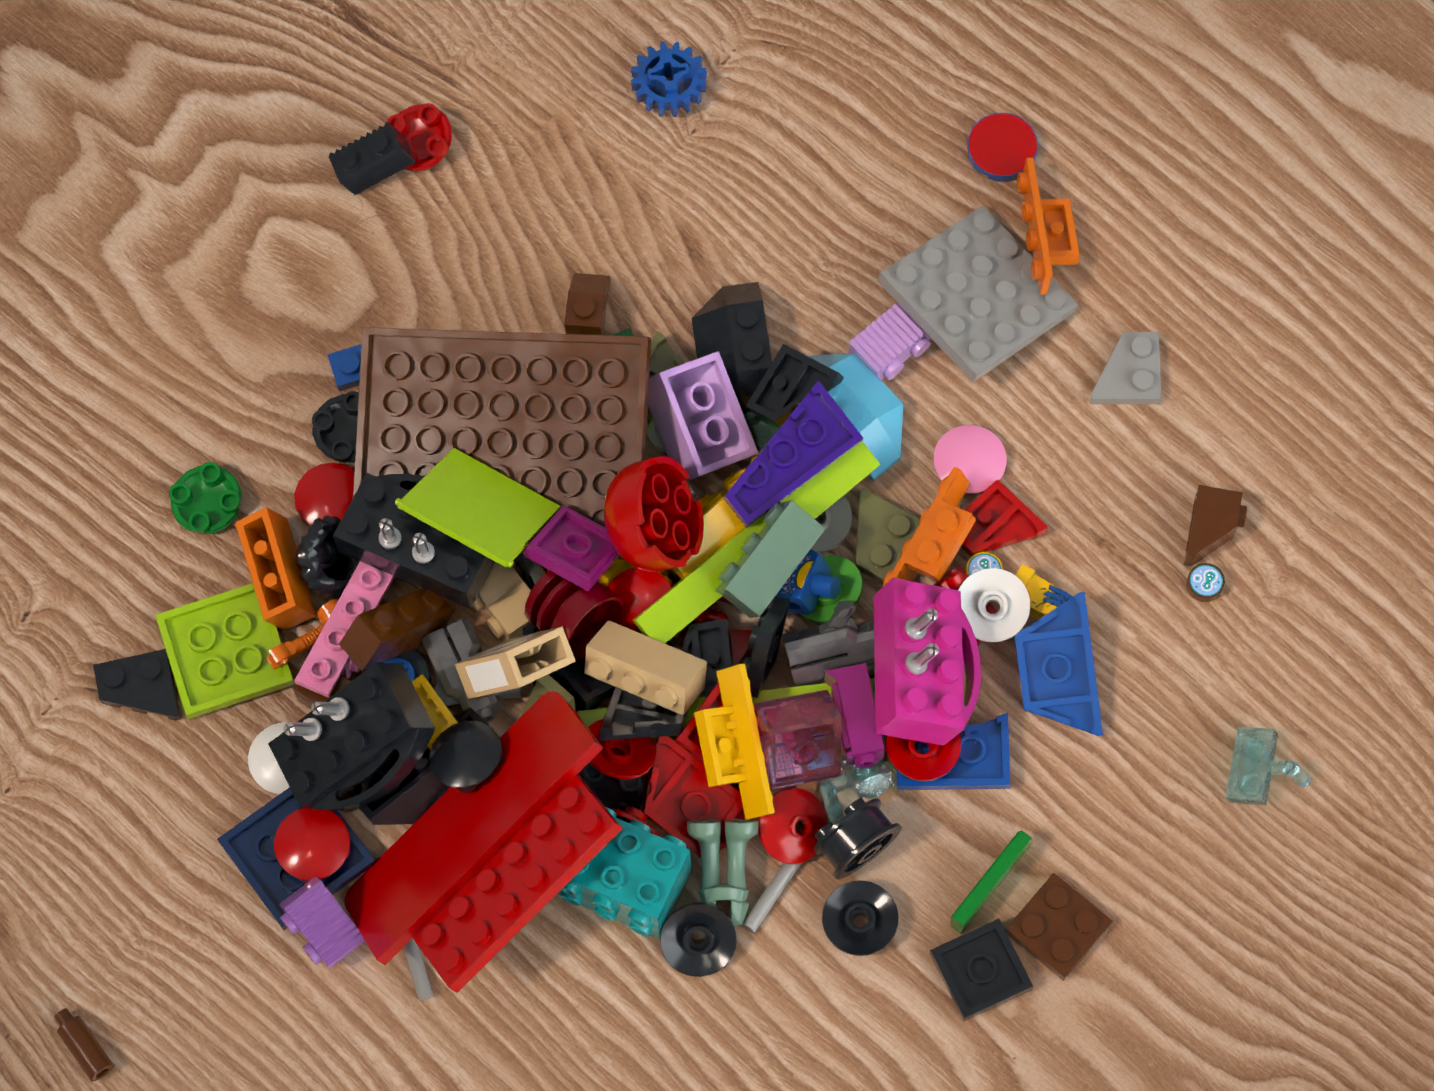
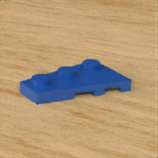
(981, 763)

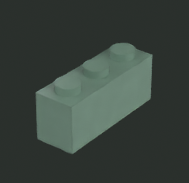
(769, 558)

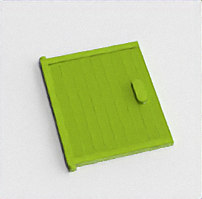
(479, 507)

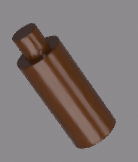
(83, 1045)

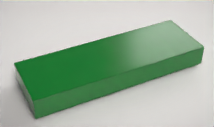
(990, 881)

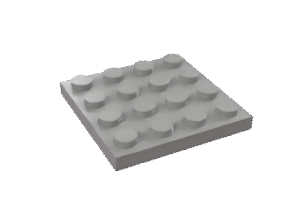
(976, 293)

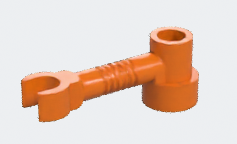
(287, 651)

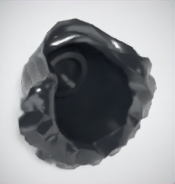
(321, 562)

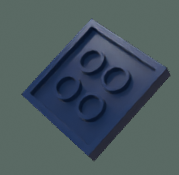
(253, 853)

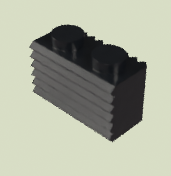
(371, 158)

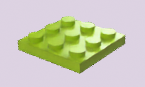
(221, 651)

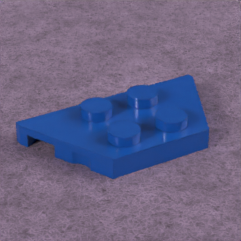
(1059, 667)

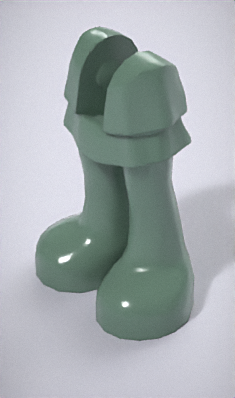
(737, 834)

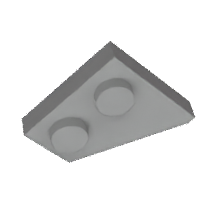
(1131, 372)

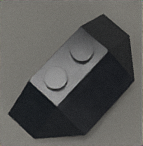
(737, 329)
(414, 794)

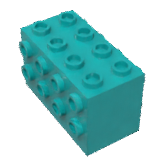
(633, 879)

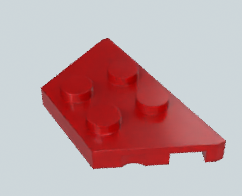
(681, 793)

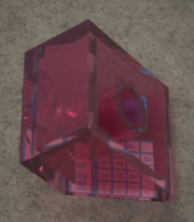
(800, 738)

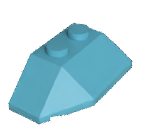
(869, 406)

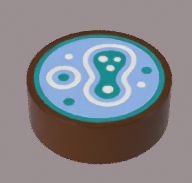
(1205, 582)

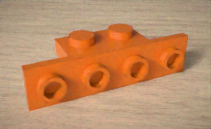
(1050, 228)
(938, 535)

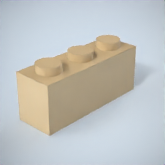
(645, 667)

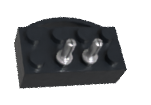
(405, 546)
(353, 739)

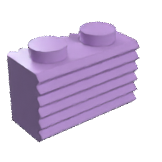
(890, 342)

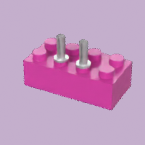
(920, 662)

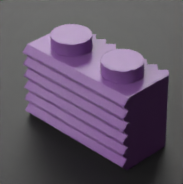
(321, 922)

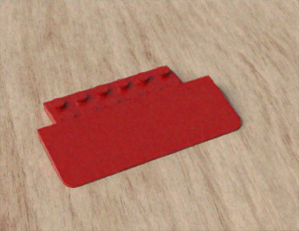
(491, 855)

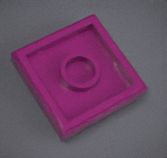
(573, 548)

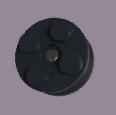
(856, 837)

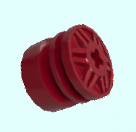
(580, 612)

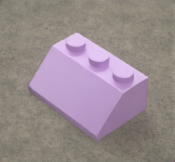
(700, 416)

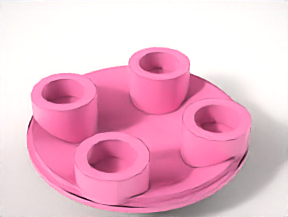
(974, 452)

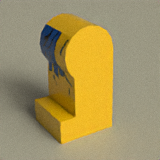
(1041, 593)

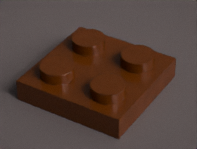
(1058, 926)

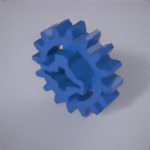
(669, 63)

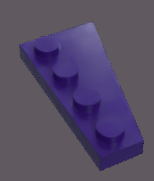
(800, 450)

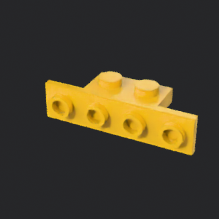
(733, 743)

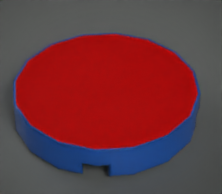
(1001, 145)

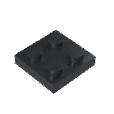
(766, 641)
(981, 969)

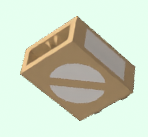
(515, 662)

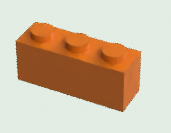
(274, 569)

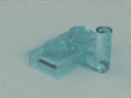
(1254, 765)
(864, 782)

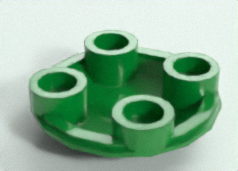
(206, 499)

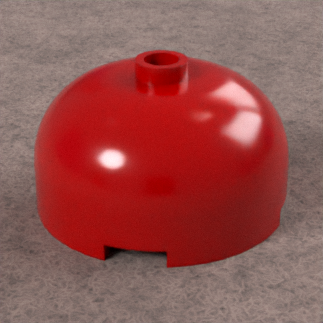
(653, 515)

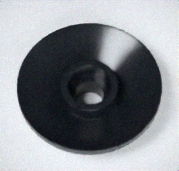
(864, 900)
(698, 956)

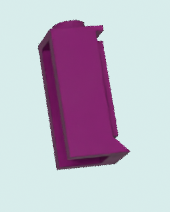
(856, 704)

